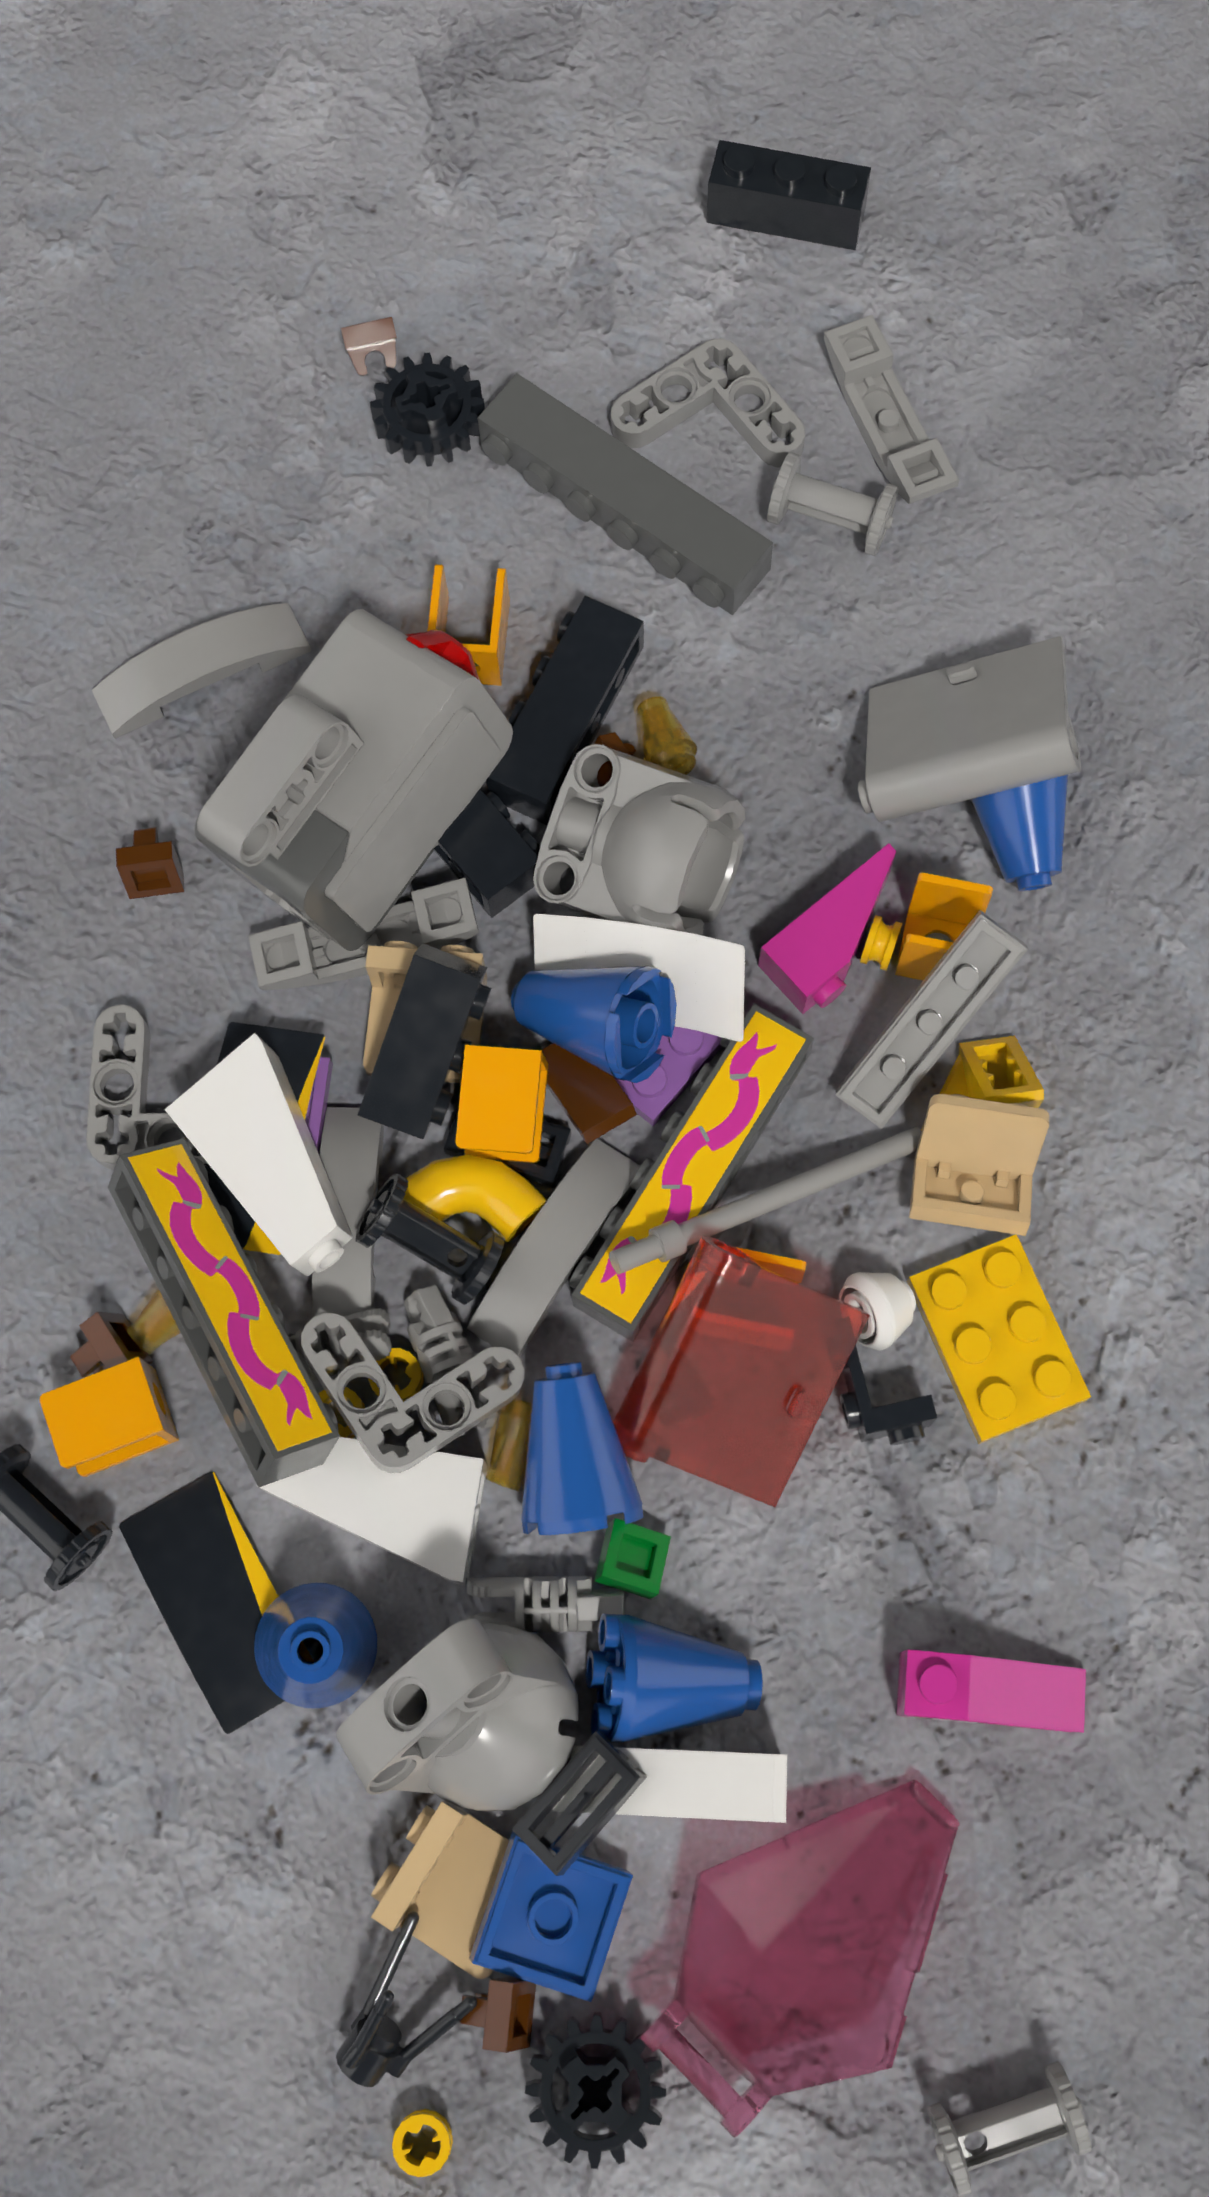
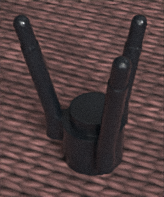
(375, 2038)

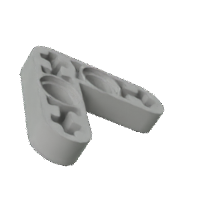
(710, 387)
(141, 1128)
(389, 1409)

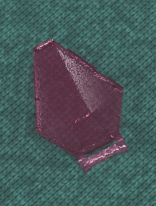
(808, 1951)

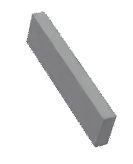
(931, 1019)

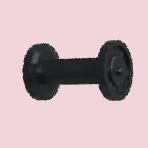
(429, 1239)
(46, 1524)

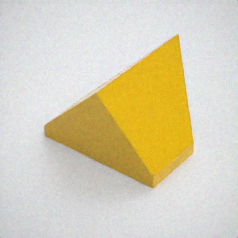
(994, 1072)

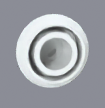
(887, 1302)

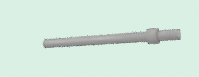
(672, 1239)

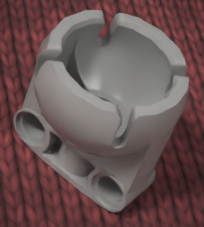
(640, 844)
(467, 1720)

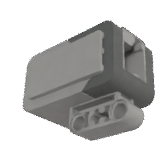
(357, 776)

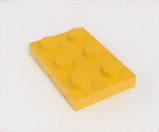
(998, 1339)

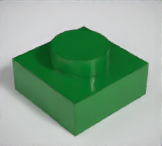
(632, 1558)

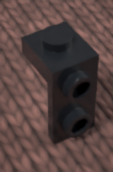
(899, 1421)

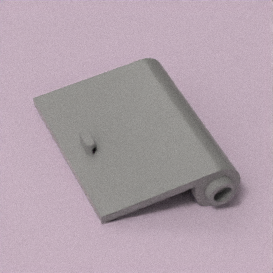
(968, 731)

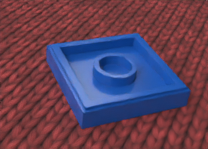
(549, 1924)

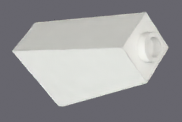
(262, 1150)
(416, 1514)
(697, 1785)

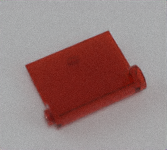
(726, 1368)

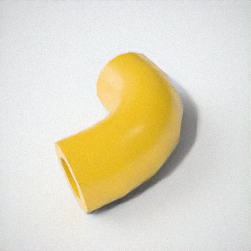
(479, 1188)

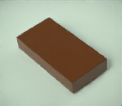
(586, 1094)

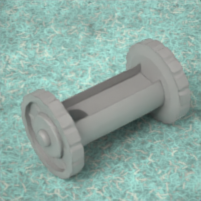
(832, 503)
(1010, 2128)

